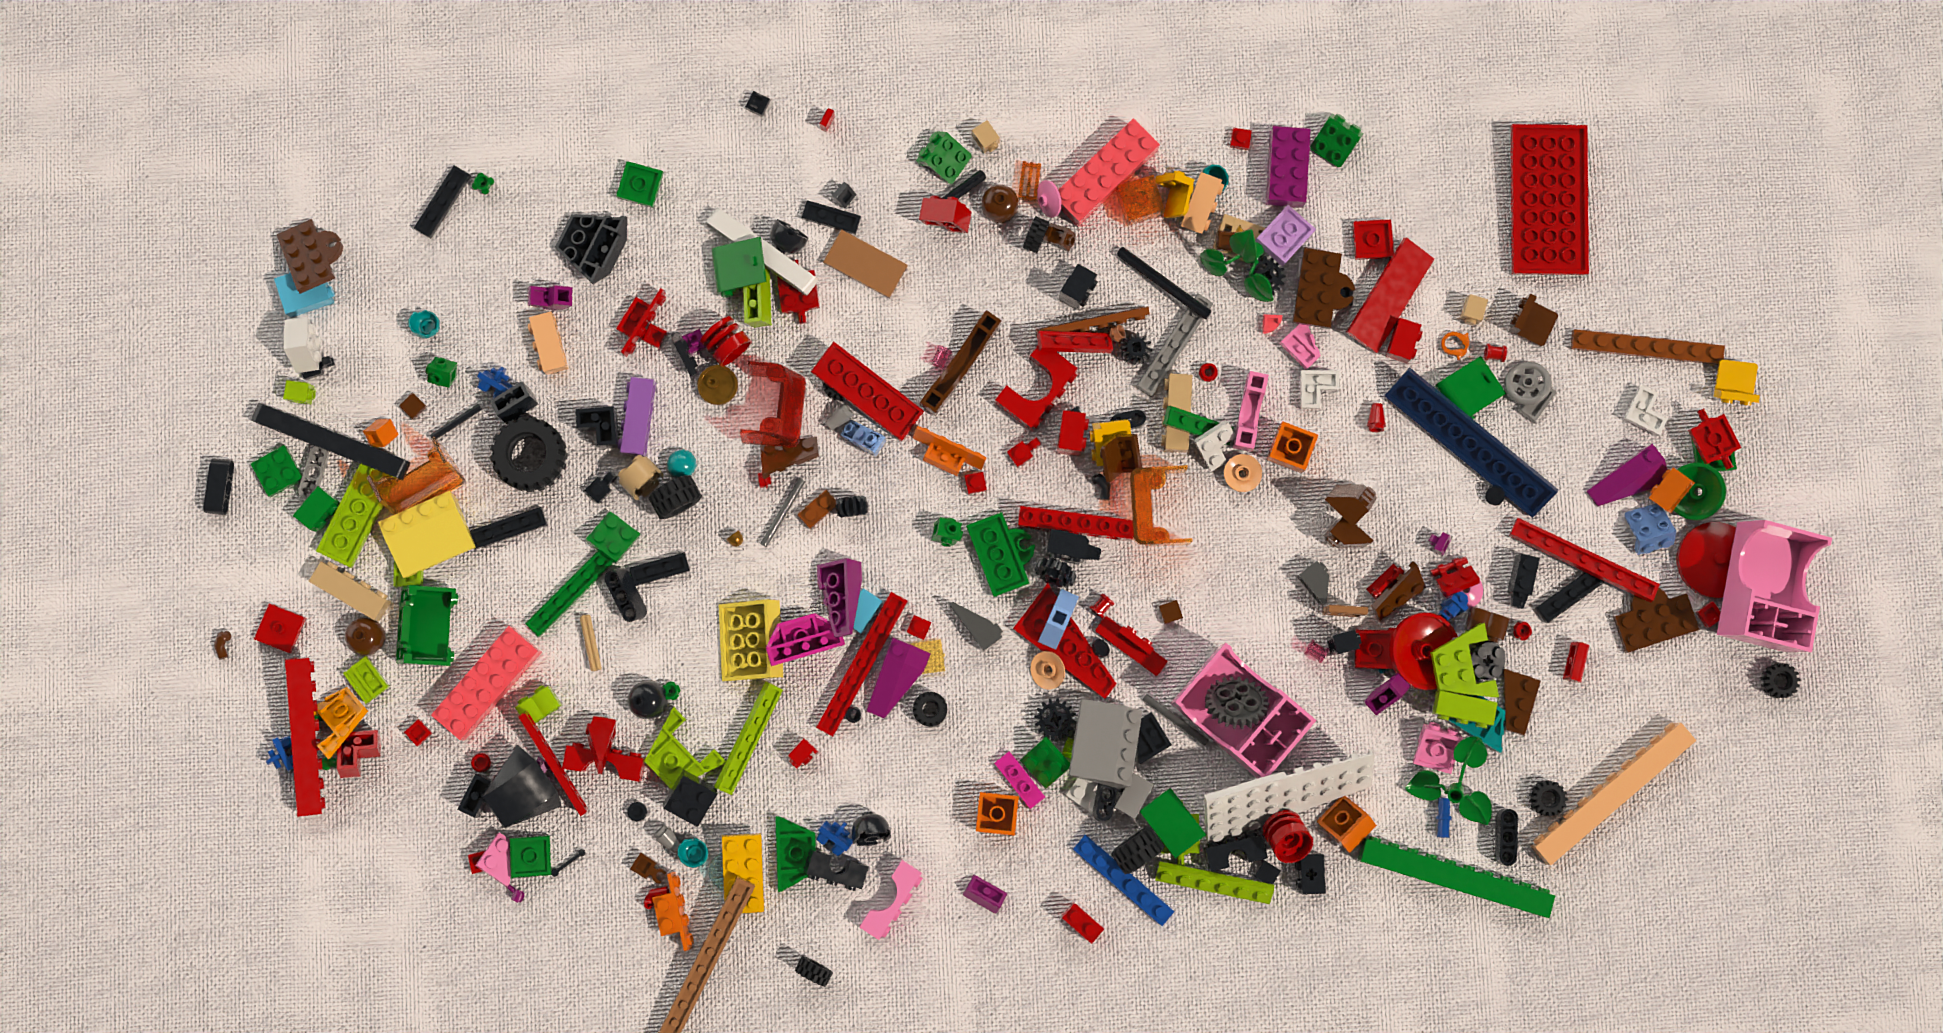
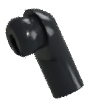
(1100, 480)

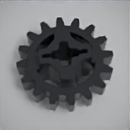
(1268, 269)
(1055, 572)
(1065, 716)

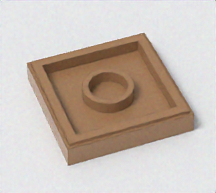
(1347, 611)

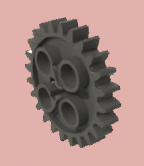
(1236, 702)

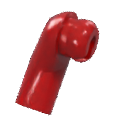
(648, 901)

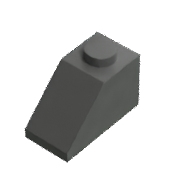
(1316, 581)

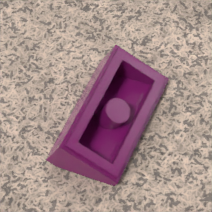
(985, 894)

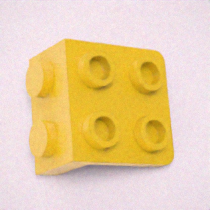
(1179, 194)
(1736, 382)
(1103, 432)

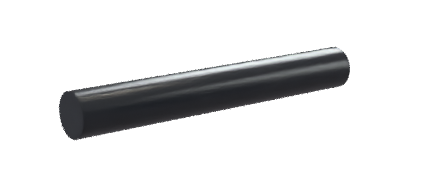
(457, 421)

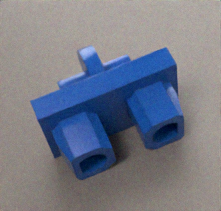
(494, 378)
(1454, 605)
(280, 746)
(837, 834)

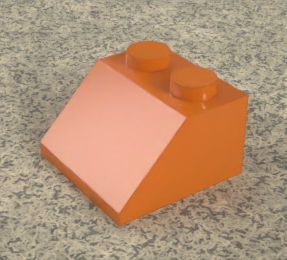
(1346, 823)

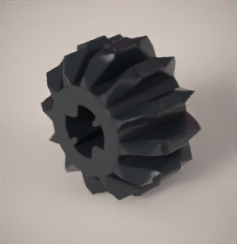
(1128, 348)
(851, 506)

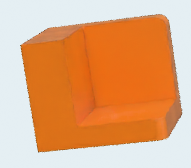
(380, 433)

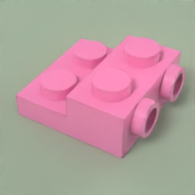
(1437, 747)

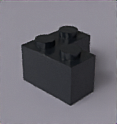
(1077, 287)
(602, 420)
(472, 802)

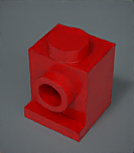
(802, 753)

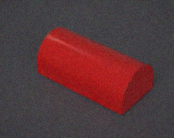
(1576, 662)

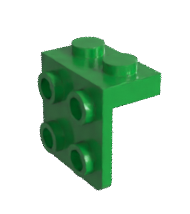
(1336, 140)
(944, 156)

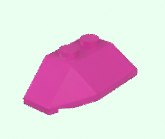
(801, 638)

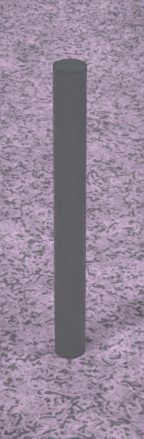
(782, 513)
(1175, 719)

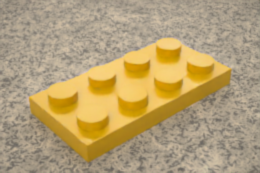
(744, 859)

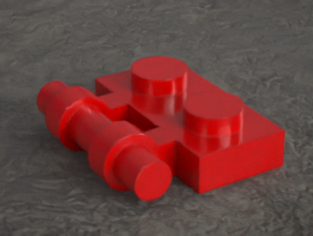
(1456, 581)

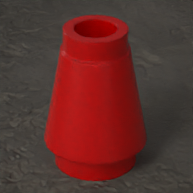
(1376, 419)

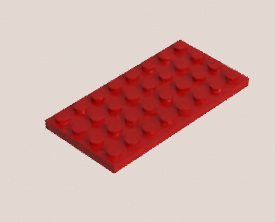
(1549, 199)

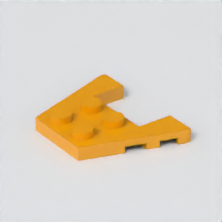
(342, 714)

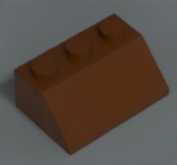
(1351, 501)

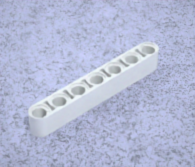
(773, 258)

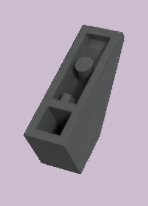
(979, 627)

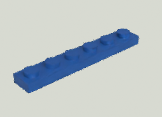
(1124, 882)

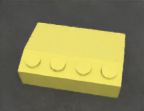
(427, 534)
(744, 638)

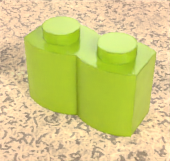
(540, 704)

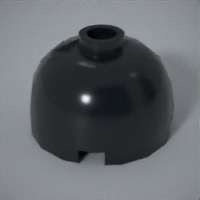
(787, 238)
(647, 700)
(869, 829)

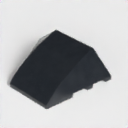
(593, 243)
(520, 790)

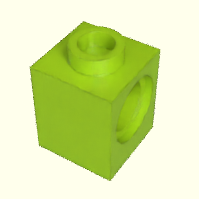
(299, 392)

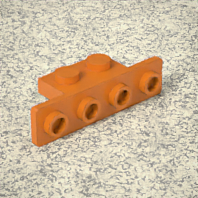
(946, 453)
(671, 912)

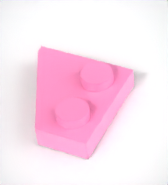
(1301, 346)
(496, 860)

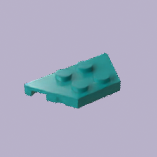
(1492, 735)

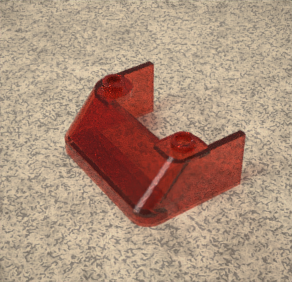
(786, 427)

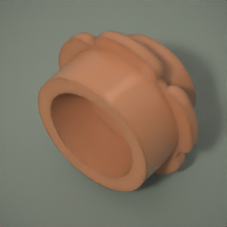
(1117, 333)

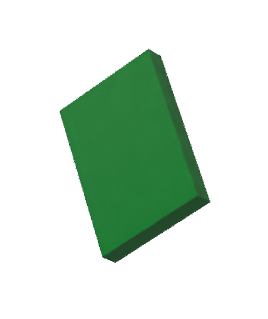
(1172, 822)

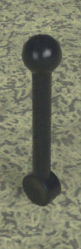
(555, 872)

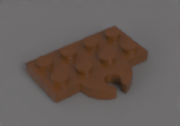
(309, 254)
(1320, 288)
(1655, 621)

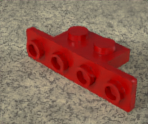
(637, 318)
(1133, 646)

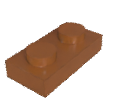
(817, 509)

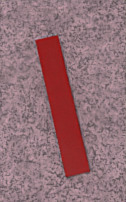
(553, 762)

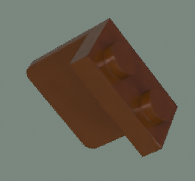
(1533, 321)
(1120, 455)

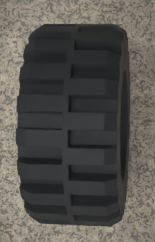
(511, 436)

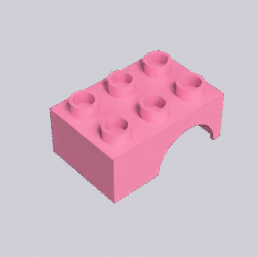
(1766, 587)
(1255, 748)

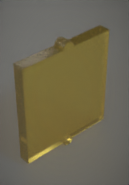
(936, 659)

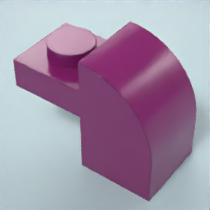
(550, 298)

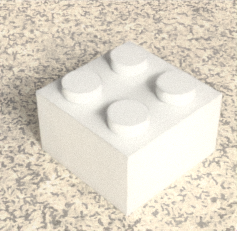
(302, 344)

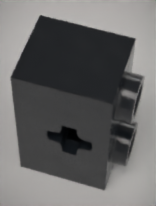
(514, 402)
(1343, 642)
(1316, 883)

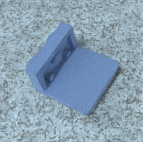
(1651, 528)

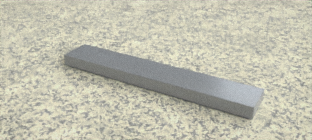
(1171, 349)

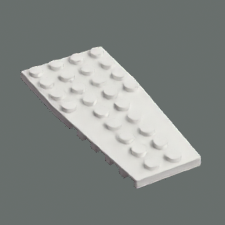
(1253, 802)

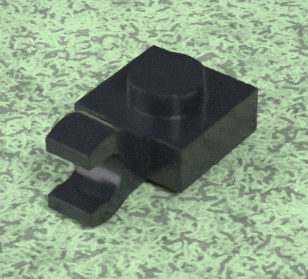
(326, 362)
(599, 488)

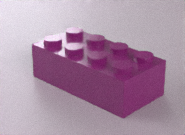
(1288, 166)

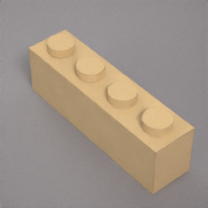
(1179, 396)
(350, 591)

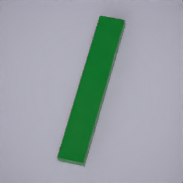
(569, 593)

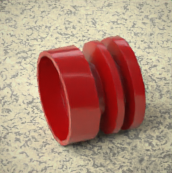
(723, 338)
(1287, 836)

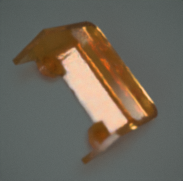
(1141, 483)
(420, 484)

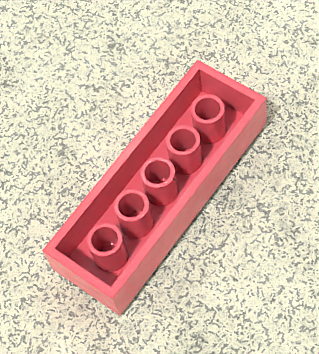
(1105, 171)
(486, 683)

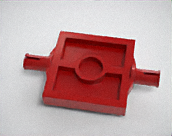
(794, 301)
(1714, 439)

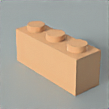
(1202, 203)
(547, 343)

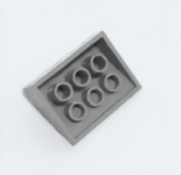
(1105, 743)

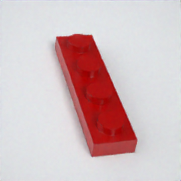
(1074, 342)

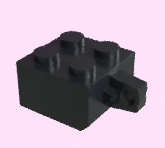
(1071, 547)

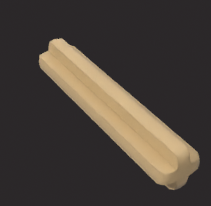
(590, 643)

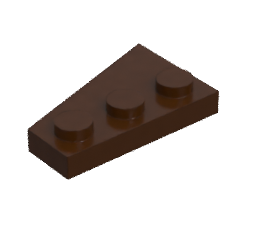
(778, 458)
(1406, 588)
(1519, 699)

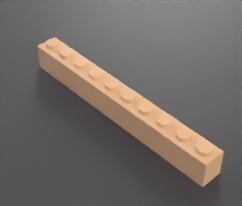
(1612, 793)

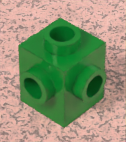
(441, 372)
(947, 532)

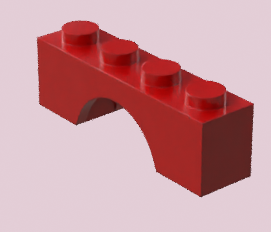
(628, 766)

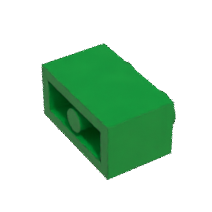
(317, 509)

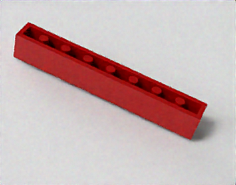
(303, 736)

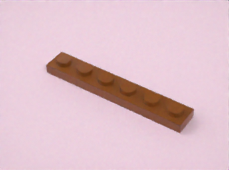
(1101, 321)

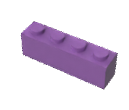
(638, 416)

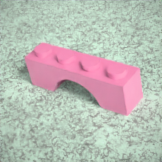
(1249, 411)
(877, 921)

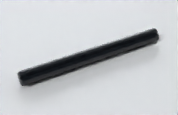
(1164, 283)

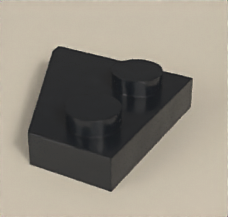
(1151, 738)

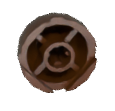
(999, 203)
(364, 636)

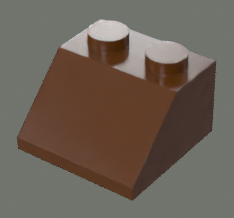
(1345, 535)

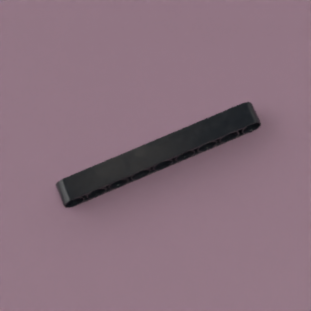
(330, 441)

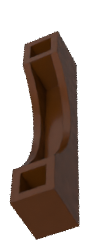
(961, 363)

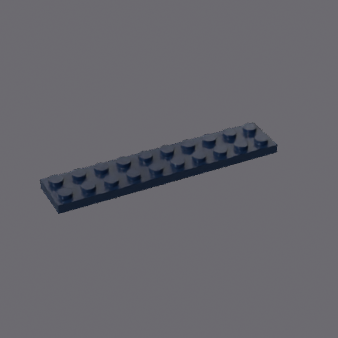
(1471, 442)

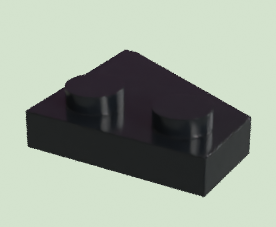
(682, 348)

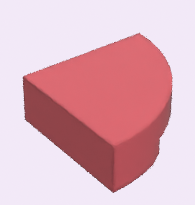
(1270, 323)

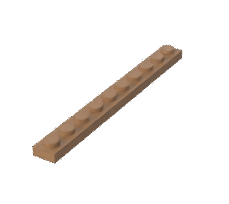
(707, 956)

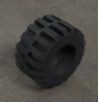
(675, 497)
(1137, 850)

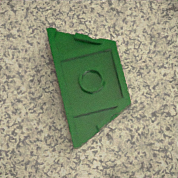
(792, 851)

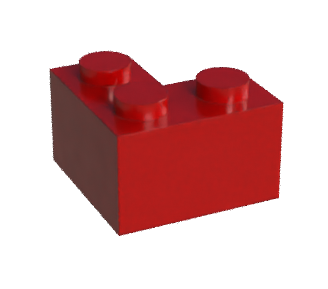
(945, 213)
(1071, 433)
(357, 746)

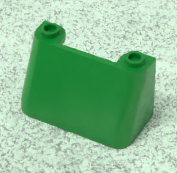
(425, 625)

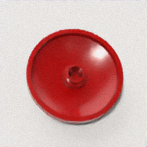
(1705, 558)
(1412, 646)

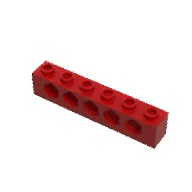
(1075, 523)

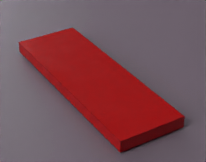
(1390, 295)
(867, 391)

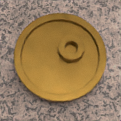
(717, 385)

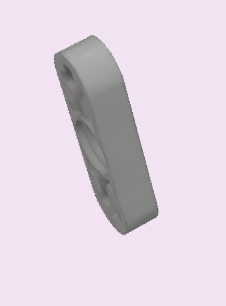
(312, 457)

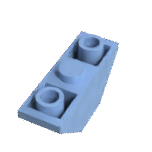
(863, 437)
(1058, 619)

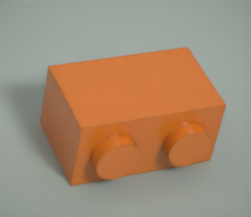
(1671, 489)

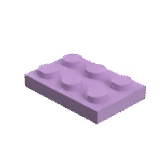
(1285, 235)

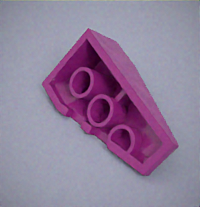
(1630, 478)
(841, 591)
(898, 673)

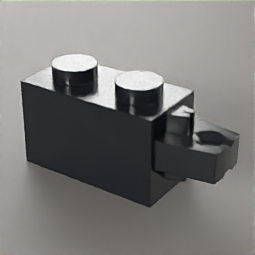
(1522, 579)

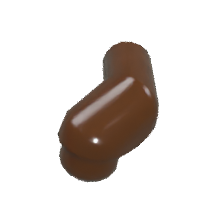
(219, 644)

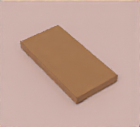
(865, 264)

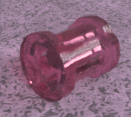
(941, 357)
(1316, 651)

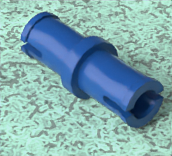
(1443, 818)

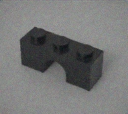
(1218, 854)
(851, 875)

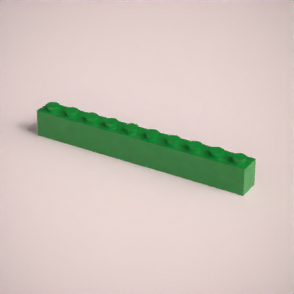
(1456, 878)

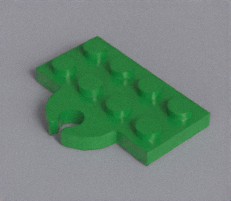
(1000, 553)

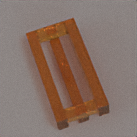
(1031, 165)

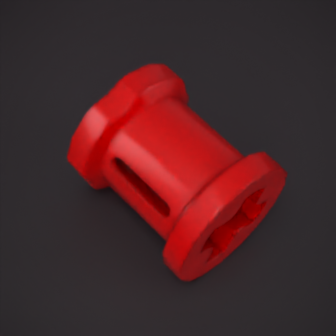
(1495, 352)
(1102, 605)

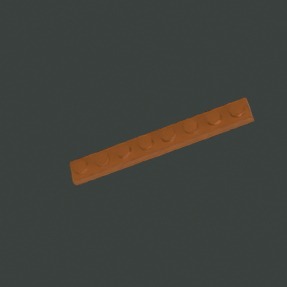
(1647, 347)

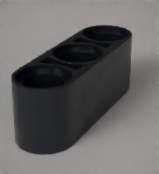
(218, 486)
(626, 603)
(1510, 846)

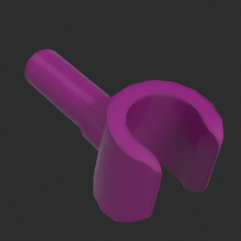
(518, 895)

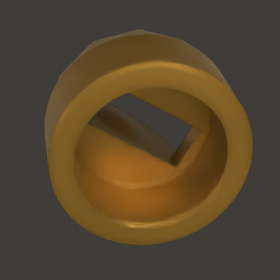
(735, 539)

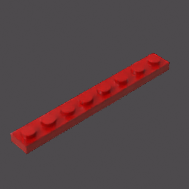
(1584, 560)
(862, 664)

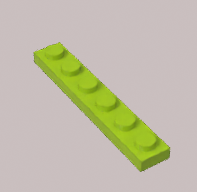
(748, 738)
(1214, 882)

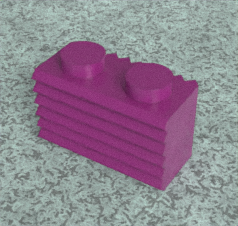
(1387, 694)

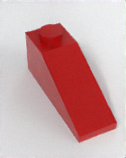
(601, 737)

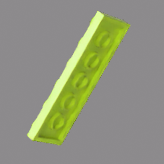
(352, 519)

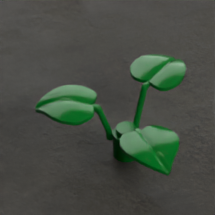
(1245, 246)
(1473, 807)

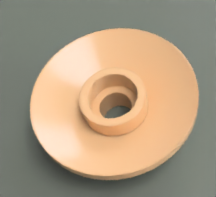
(1252, 471)
(1041, 671)

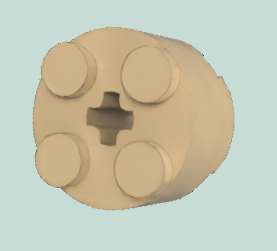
(640, 477)

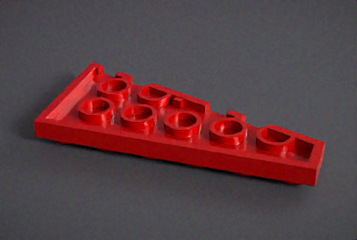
(1073, 647)

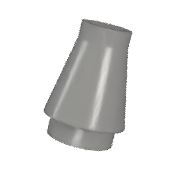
(840, 416)
(667, 838)

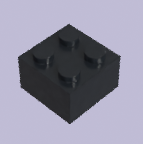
(690, 798)

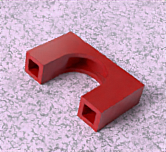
(1029, 411)

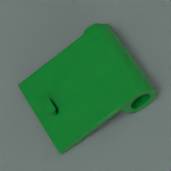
(738, 265)
(1471, 387)

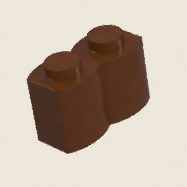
(1495, 624)

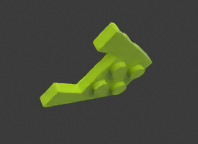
(1454, 665)
(670, 757)

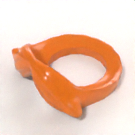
(1457, 352)

